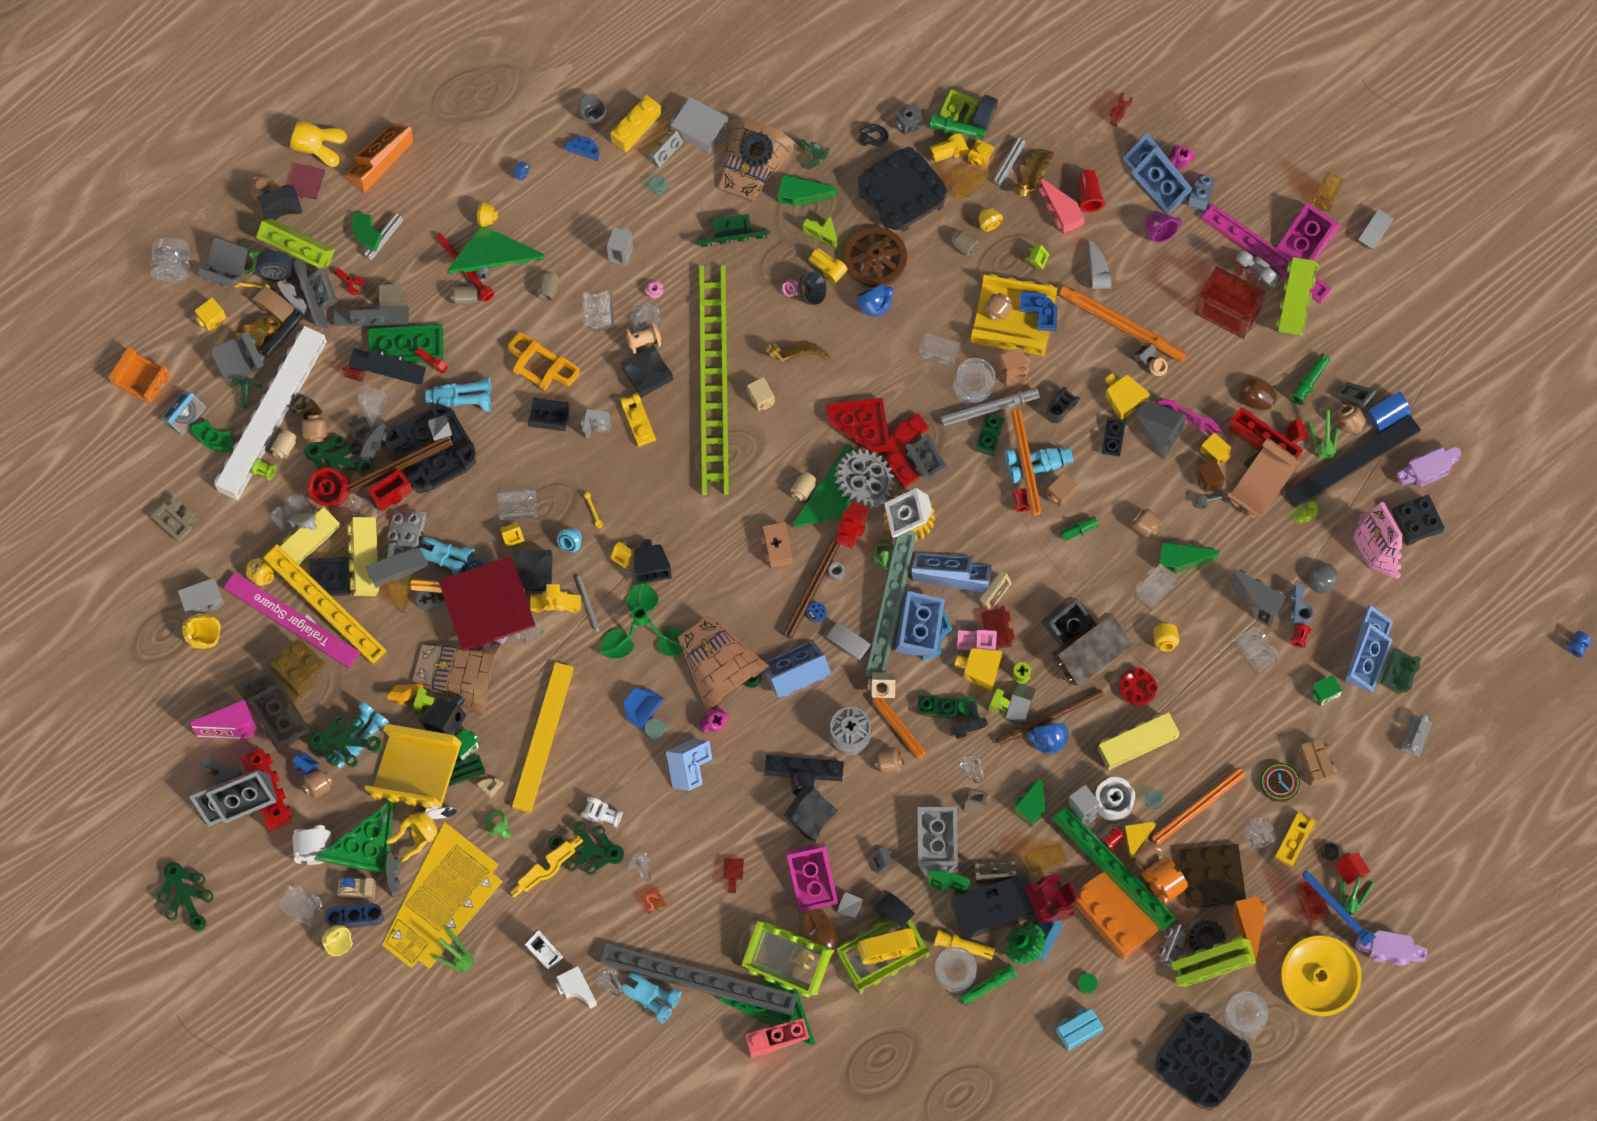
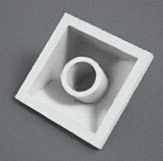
(908, 511)

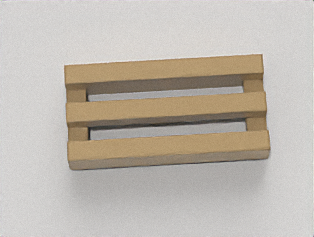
(996, 591)

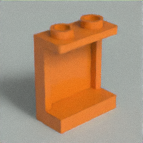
(139, 376)

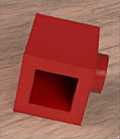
(1351, 867)

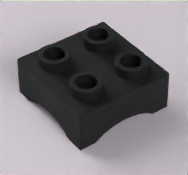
(280, 202)
(647, 371)
(1418, 519)
(533, 568)
(809, 812)

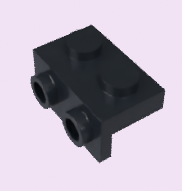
(549, 414)

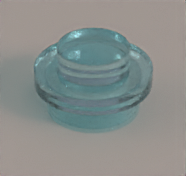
(658, 185)
(1155, 799)

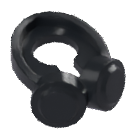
(865, 139)

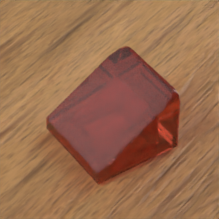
(354, 373)

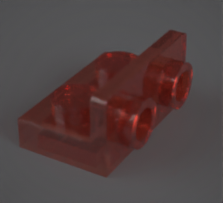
(998, 621)

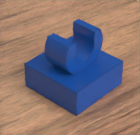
(305, 762)

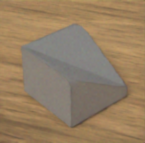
(439, 427)
(850, 906)

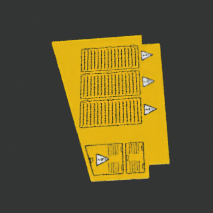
(444, 894)

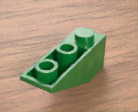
(803, 192)
(1181, 558)

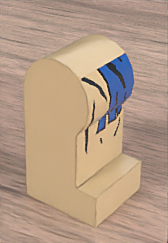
(357, 888)

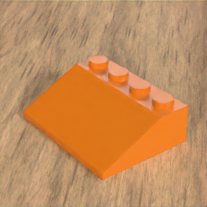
(1115, 915)

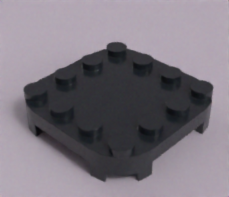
(902, 189)
(439, 467)
(1202, 1060)

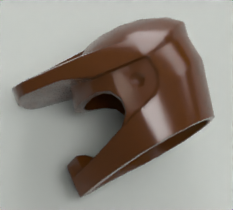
(819, 928)

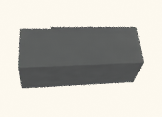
(234, 797)

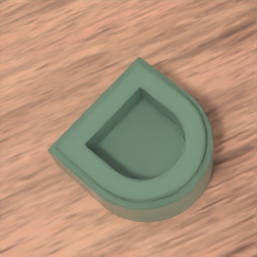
(655, 729)

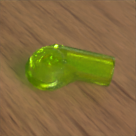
(1310, 514)

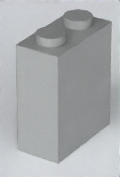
(699, 124)

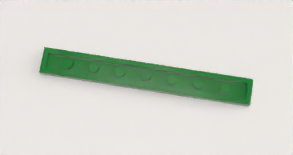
(1114, 868)

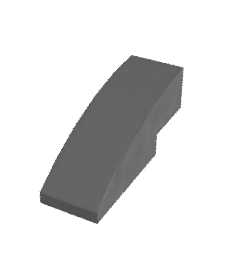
(396, 567)

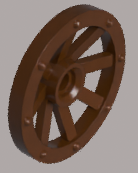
(875, 260)

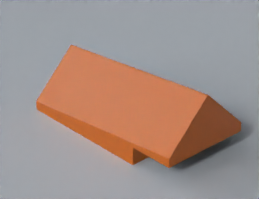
(379, 156)

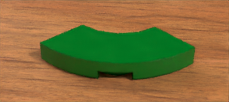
(364, 232)
(213, 438)

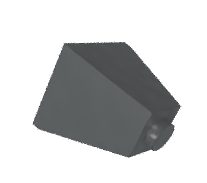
(1159, 425)

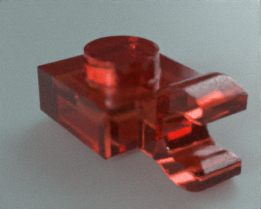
(1118, 112)
(733, 871)

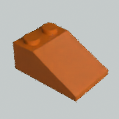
(1249, 920)

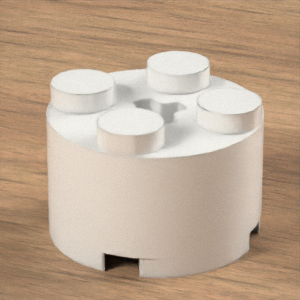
(1125, 795)
(310, 843)

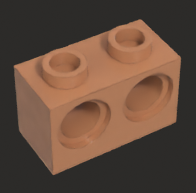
(1014, 366)

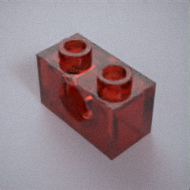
(1312, 904)

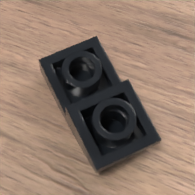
(1113, 437)

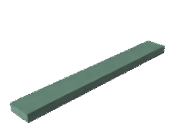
(891, 603)

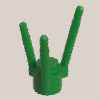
(1350, 902)

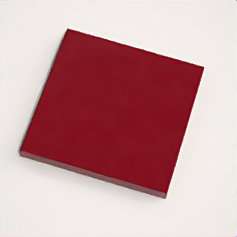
(487, 603)

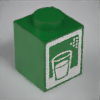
(1325, 690)
(468, 745)

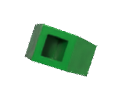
(1032, 806)

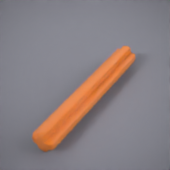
(899, 727)

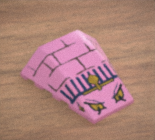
(1379, 540)

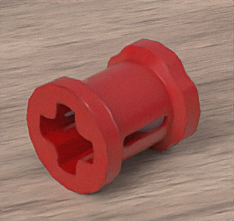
(1021, 500)
(1300, 635)
(1113, 838)

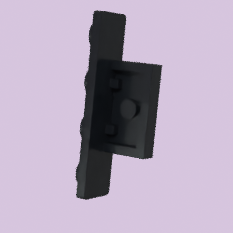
(386, 366)

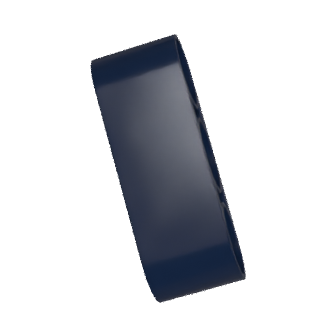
(362, 921)

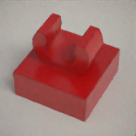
(1295, 431)

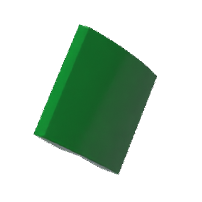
(942, 880)

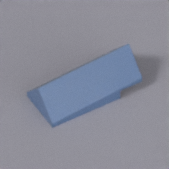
(1157, 174)
(951, 571)
(1370, 650)

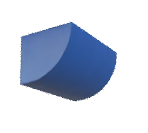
(1389, 412)

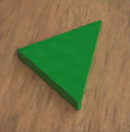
(492, 250)
(826, 500)
(365, 844)
(772, 1017)

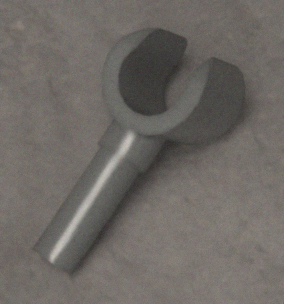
(1202, 500)

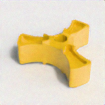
(555, 600)

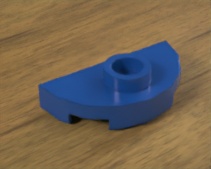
(583, 146)

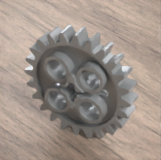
(864, 478)

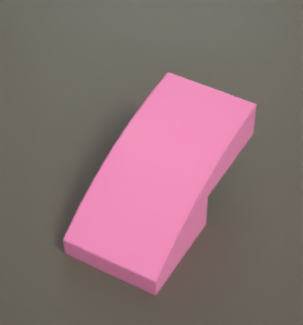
(976, 639)

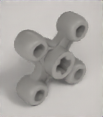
(1258, 267)

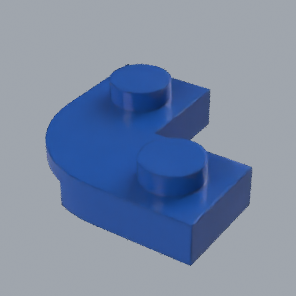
(1042, 305)

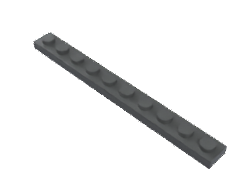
(699, 979)

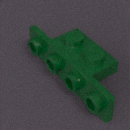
(732, 228)

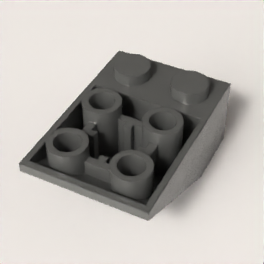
(1258, 598)

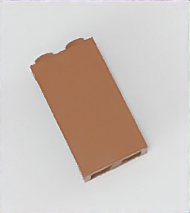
(1264, 479)

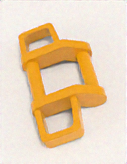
(551, 374)

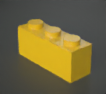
(635, 124)

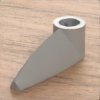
(1099, 272)

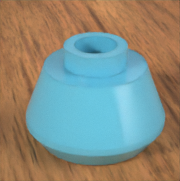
(569, 540)

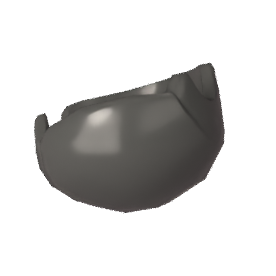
(592, 108)
(1323, 578)

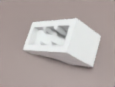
(574, 985)

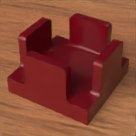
(1051, 900)

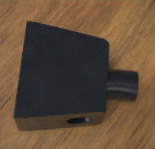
(650, 563)
(444, 715)

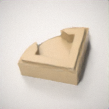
(490, 786)

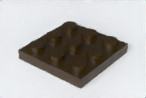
(1212, 875)

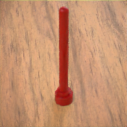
(485, 293)

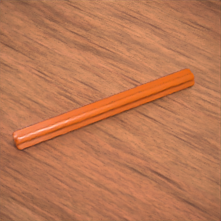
(1026, 463)
(1198, 806)

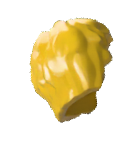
(201, 631)

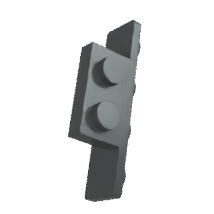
(317, 291)
(371, 316)

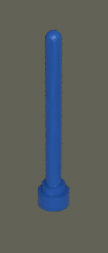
(1364, 935)

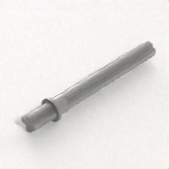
(988, 407)

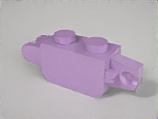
(1429, 467)
(1394, 948)

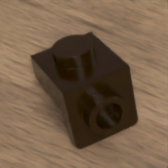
(305, 406)

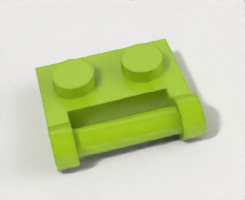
(955, 103)

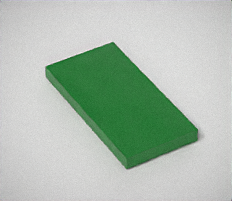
(406, 339)

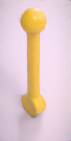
(252, 285)
(598, 523)

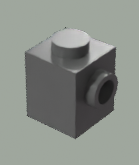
(909, 119)

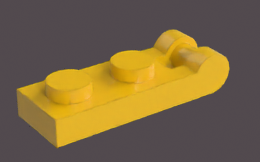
(638, 420)
(1294, 839)

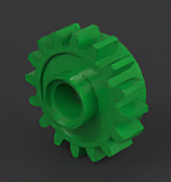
(1025, 944)

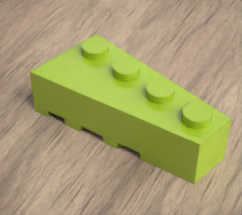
(1297, 296)

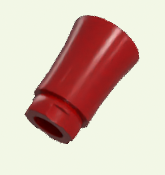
(1090, 193)

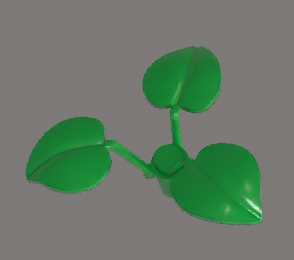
(639, 602)

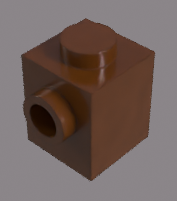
(1210, 476)

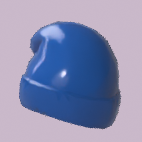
(875, 301)
(1049, 738)

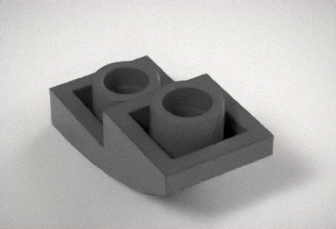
(375, 440)
(392, 870)

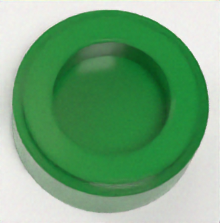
(963, 706)
(1087, 983)

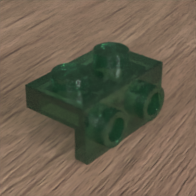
(1400, 671)

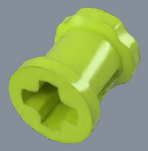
(264, 469)
(1022, 666)

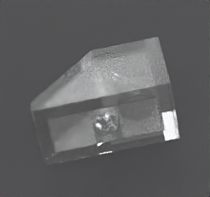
(372, 405)

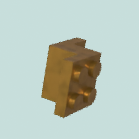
(296, 669)

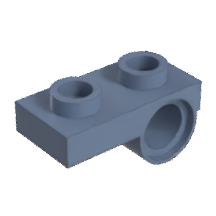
(1201, 192)
(1296, 597)

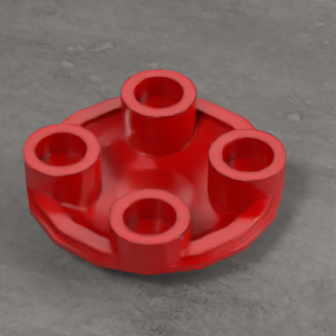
(1138, 687)

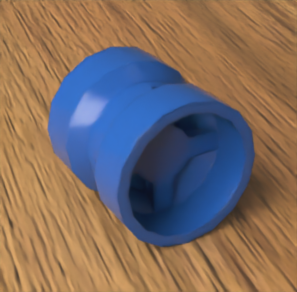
(1579, 644)

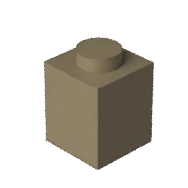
(390, 295)

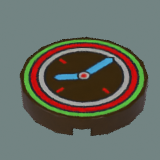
(1280, 782)

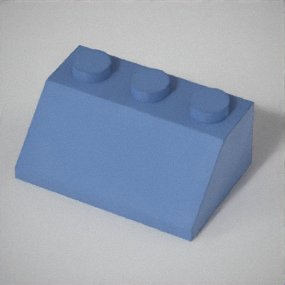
(919, 624)
(796, 669)

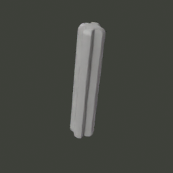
(1008, 161)
(386, 232)

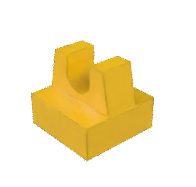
(512, 534)
(622, 554)

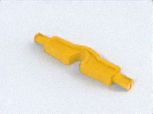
(537, 872)

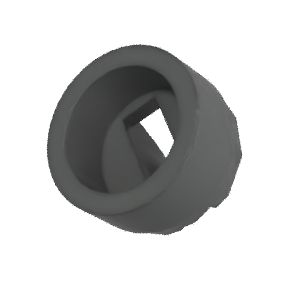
(486, 271)

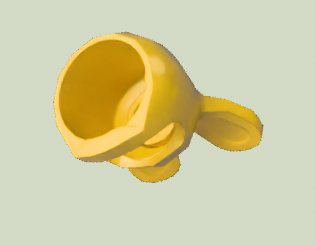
(309, 138)

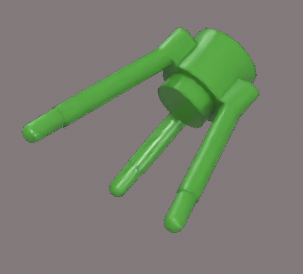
(1326, 448)
(462, 961)

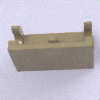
(994, 871)

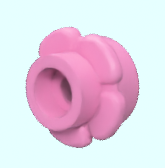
(787, 289)
(654, 294)

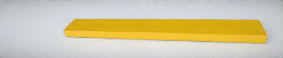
(324, 604)
(543, 737)

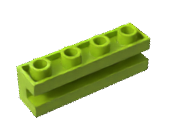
(295, 243)
(1213, 962)

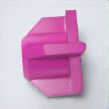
(1181, 156)
(714, 720)

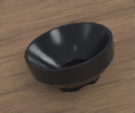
(816, 288)

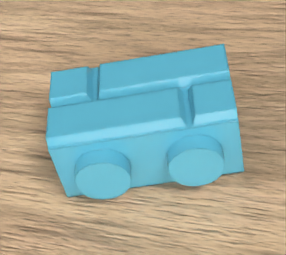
(1079, 1029)

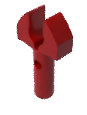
(350, 281)
(438, 364)

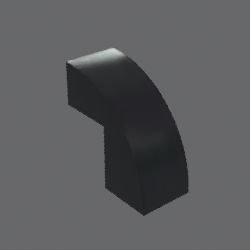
(891, 906)

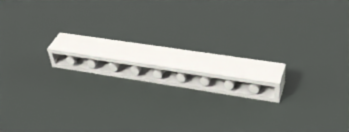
(270, 413)

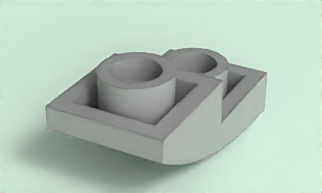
(1376, 229)
(289, 294)
(848, 641)

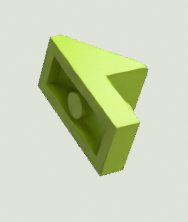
(824, 234)

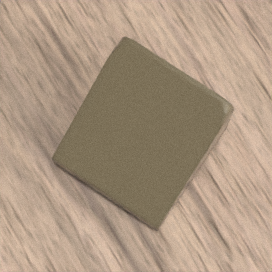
(975, 802)

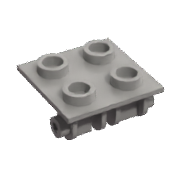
(406, 528)

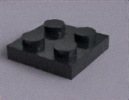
(331, 574)

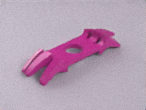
(1205, 424)

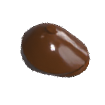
(1257, 393)

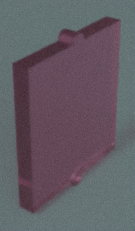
(307, 180)

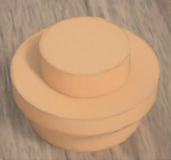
(1158, 366)

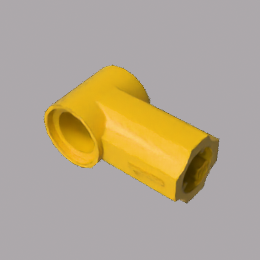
(954, 146)
(831, 268)

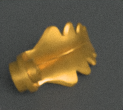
(1033, 172)
(261, 329)
(795, 351)

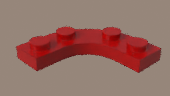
(897, 457)

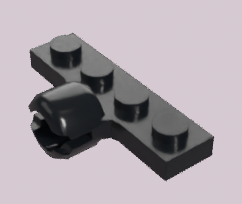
(803, 770)

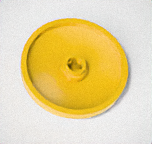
(1321, 976)

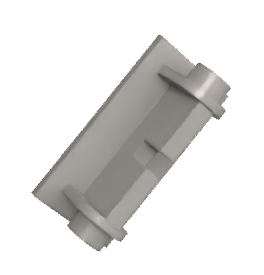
(669, 143)
(1417, 735)
(1174, 937)

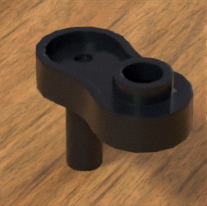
(961, 730)

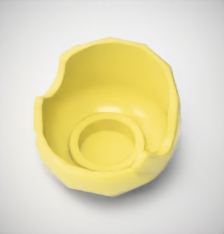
(337, 940)

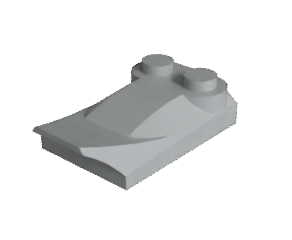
(937, 839)

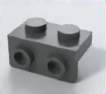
(926, 457)

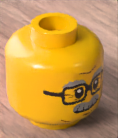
(259, 571)

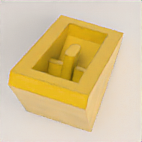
(1137, 835)

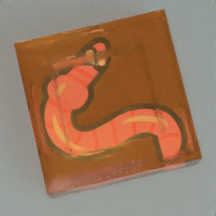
(652, 900)

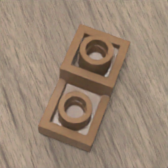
(274, 303)

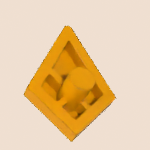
(402, 693)

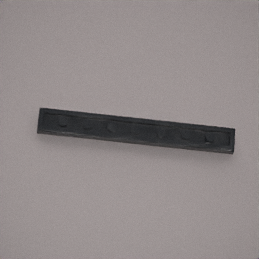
(1352, 461)

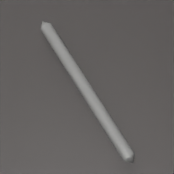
(587, 602)

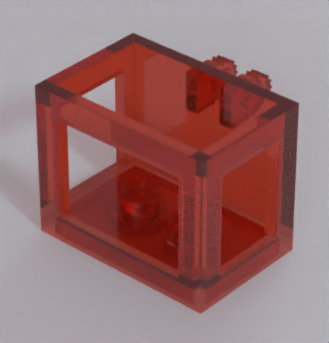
(1230, 301)

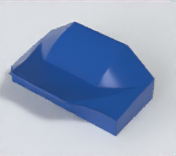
(641, 706)

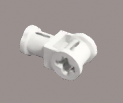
(598, 812)

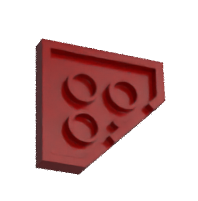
(861, 422)

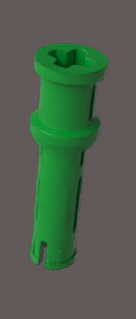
(948, 124)
(1305, 385)
(997, 979)

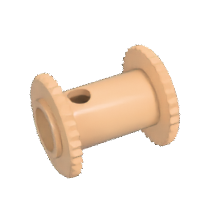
(643, 337)

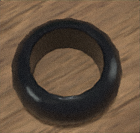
(1330, 845)

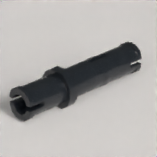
(277, 339)

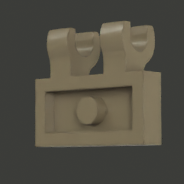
(173, 523)

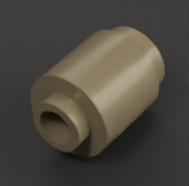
(965, 243)
(548, 286)
(464, 295)

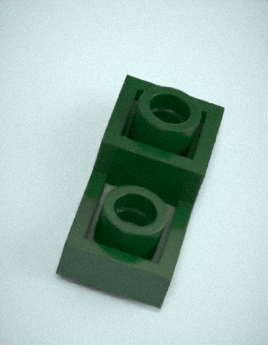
(989, 434)
(938, 707)

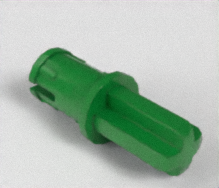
(1079, 528)

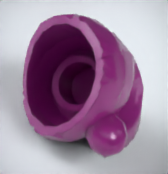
(1161, 226)

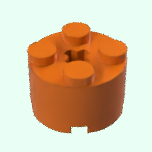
(1165, 880)

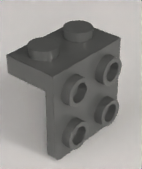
(225, 263)
(237, 357)

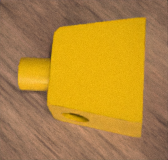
(1124, 395)
(980, 667)

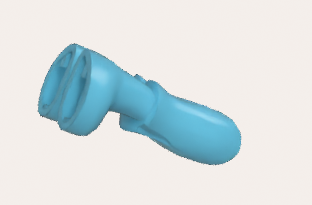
(441, 555)
(647, 992)

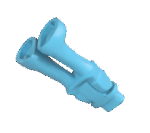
(448, 394)
(1048, 458)
(366, 714)

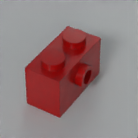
(390, 490)
(852, 524)

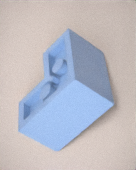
(685, 763)

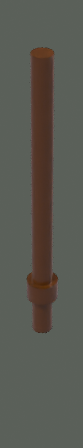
(1017, 733)

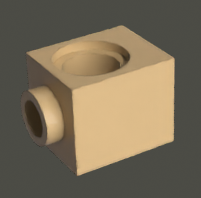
(761, 394)
(885, 692)

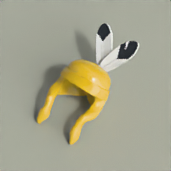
(422, 827)

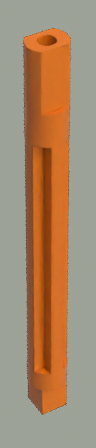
(1122, 322)

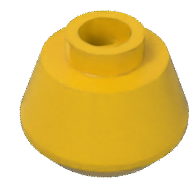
(486, 214)
(989, 219)

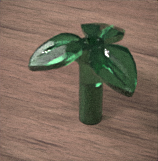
(816, 151)
(244, 383)

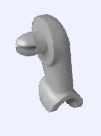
(303, 520)

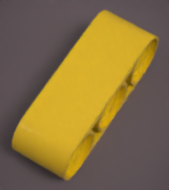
(887, 946)

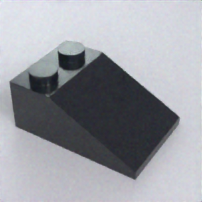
(1067, 620)

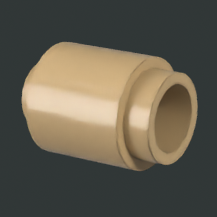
(283, 444)
(803, 486)

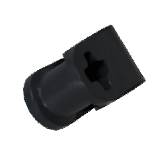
(1063, 403)

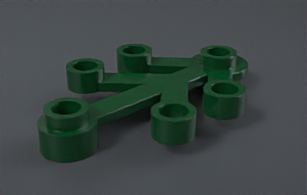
(337, 458)
(342, 741)
(590, 850)
(183, 893)

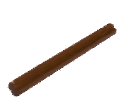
(400, 463)
(811, 589)

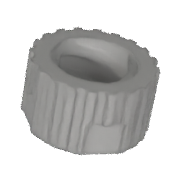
(836, 565)

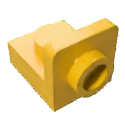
(980, 153)

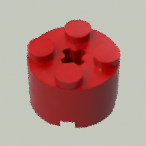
(323, 496)

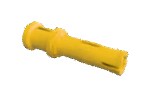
(948, 940)

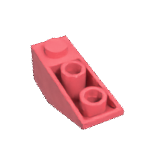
(1065, 210)
(776, 1037)

